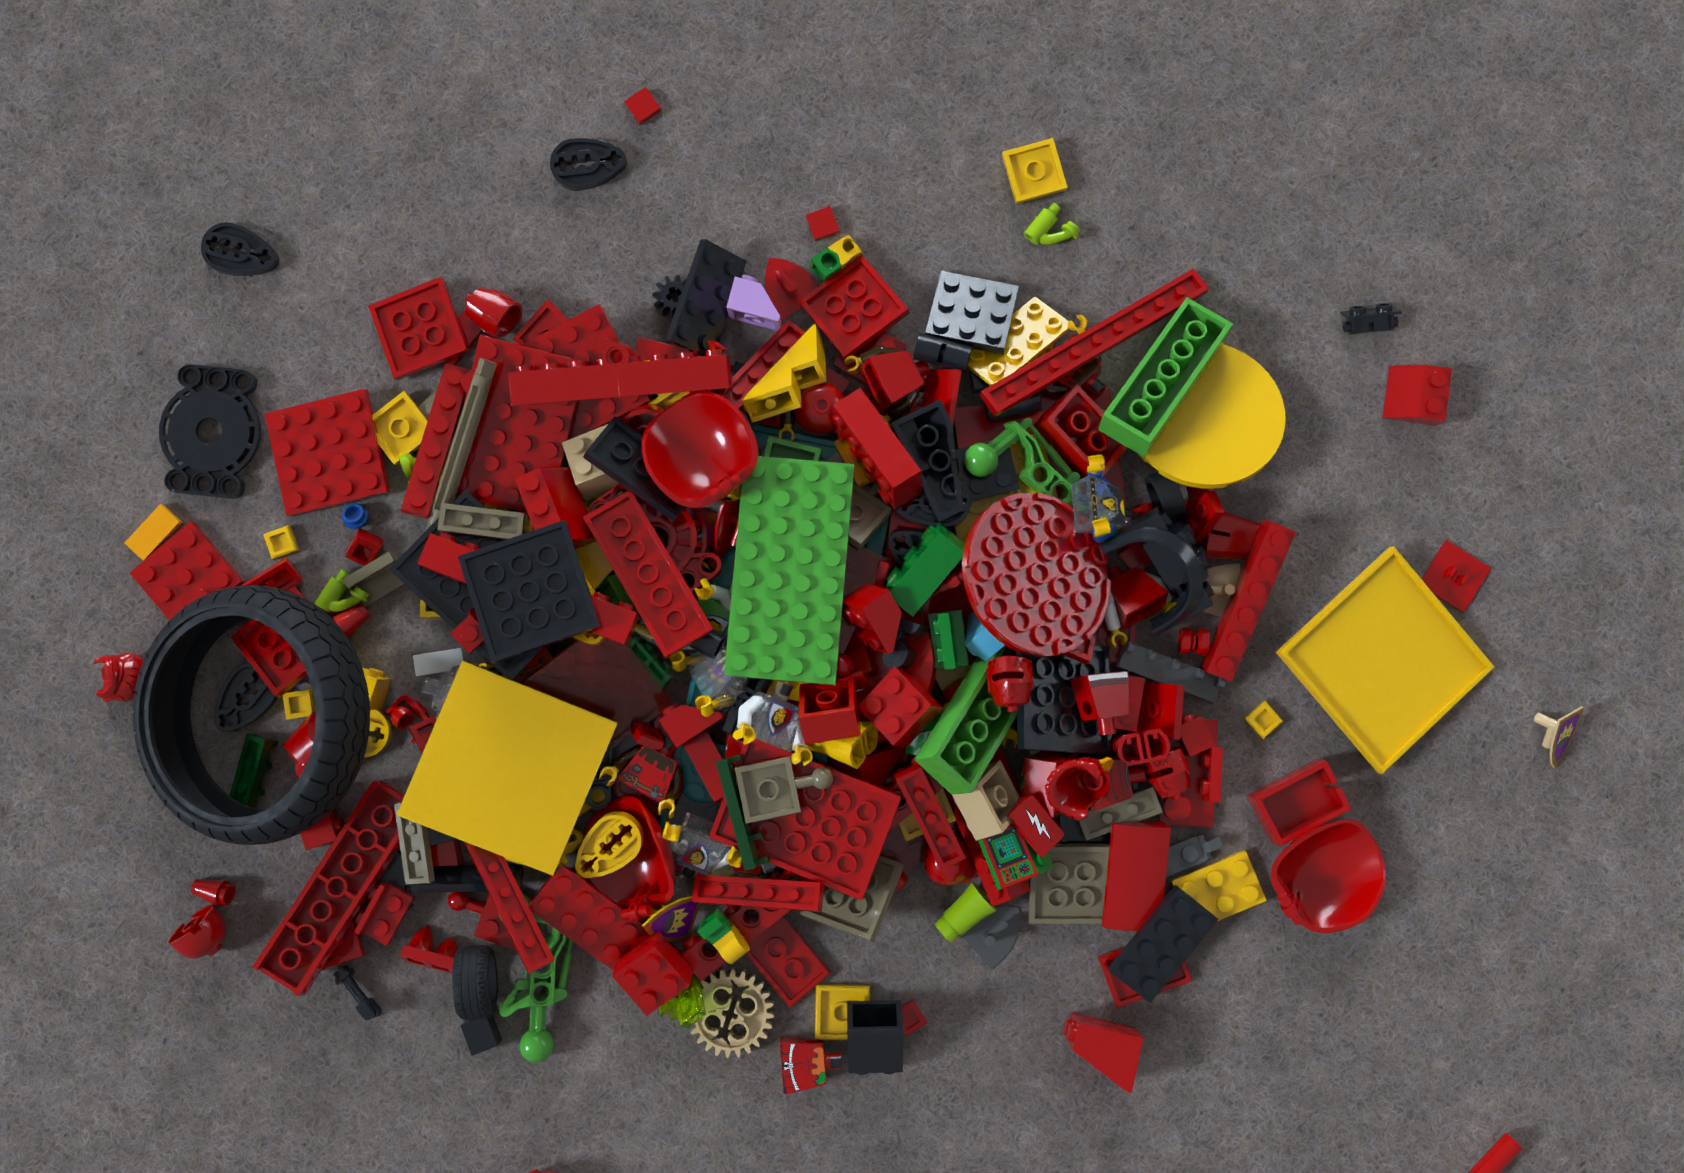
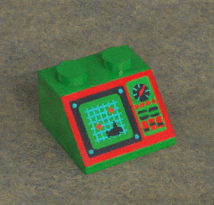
(1012, 858)

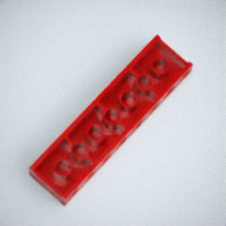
(334, 892)

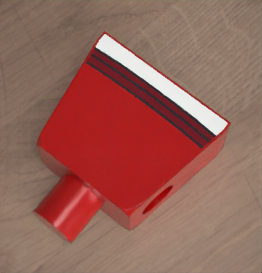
(1102, 698)

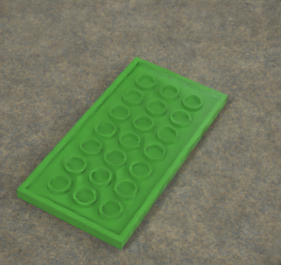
(790, 571)

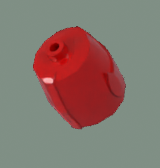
(487, 309)
(1010, 681)
(1169, 775)

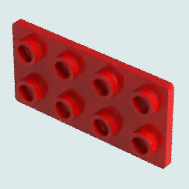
(1205, 782)

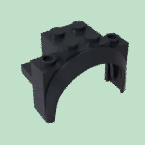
(1176, 559)

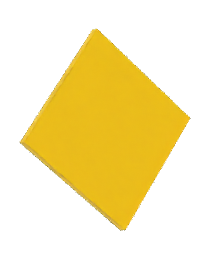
(1385, 660)
(507, 768)

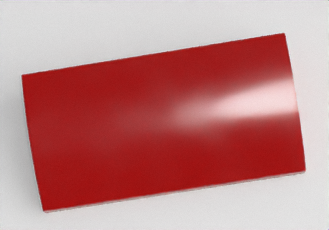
(1135, 873)

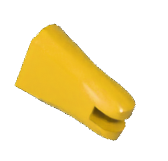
(850, 750)

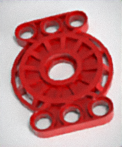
(682, 537)

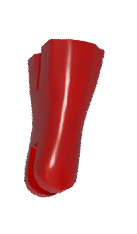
(1231, 537)
(1140, 746)

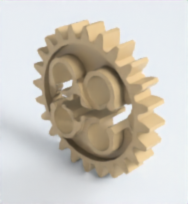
(752, 1019)

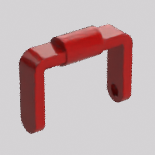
(415, 706)

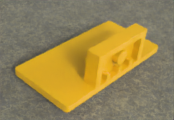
(1030, 336)

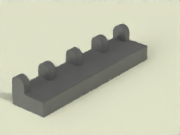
(1169, 671)

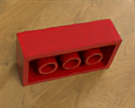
(877, 449)

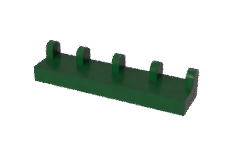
(251, 769)
(742, 831)

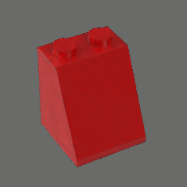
(1106, 1046)

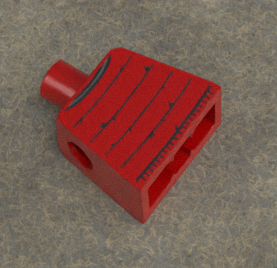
(1121, 782)

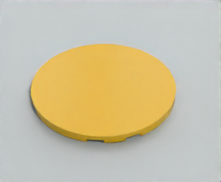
(1223, 426)

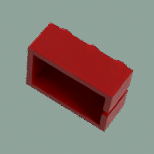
(1298, 802)

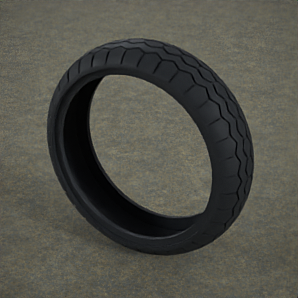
(164, 719)

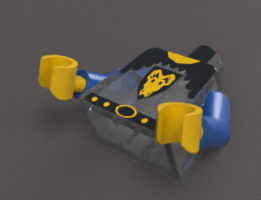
(1098, 504)

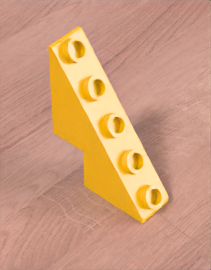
(782, 385)

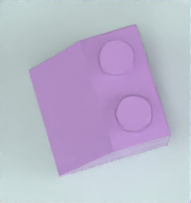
(751, 304)

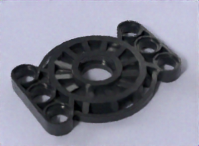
(229, 450)

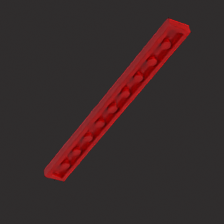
(1092, 343)
(501, 887)

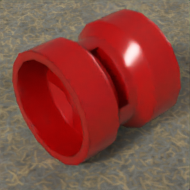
(1193, 641)

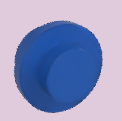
(355, 516)

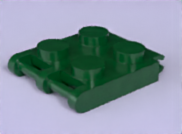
(660, 670)

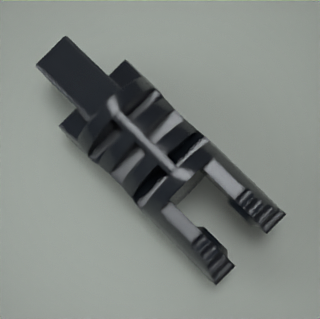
(749, 689)

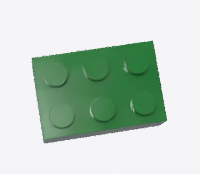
(925, 568)

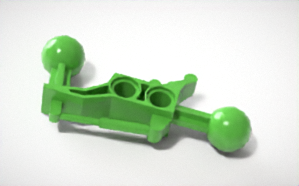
(982, 460)
(537, 1042)

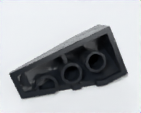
(930, 443)

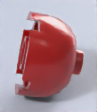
(817, 408)
(200, 935)

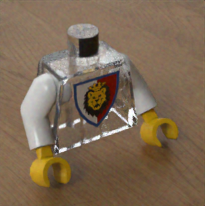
(773, 722)
(696, 850)

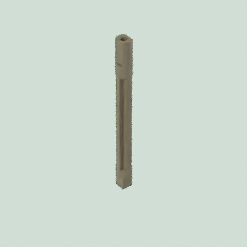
(463, 437)

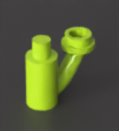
(1042, 224)
(334, 590)

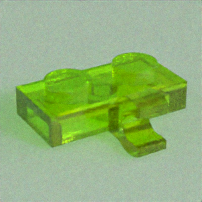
(687, 1005)

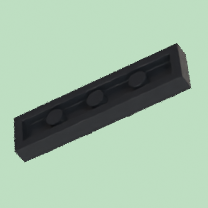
(462, 879)

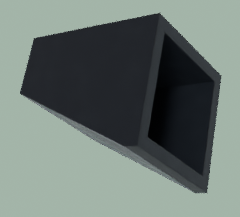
(875, 1037)

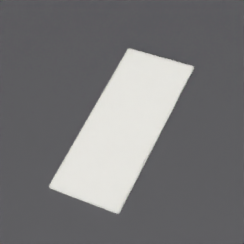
(437, 661)

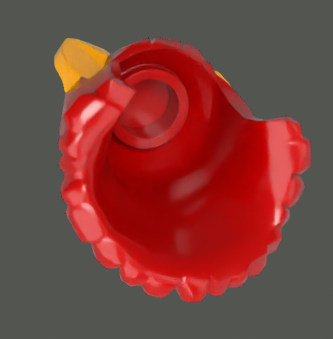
(1078, 785)

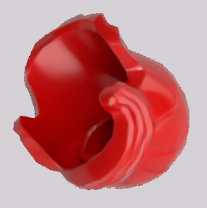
(119, 676)
(959, 872)

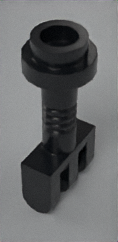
(366, 1007)

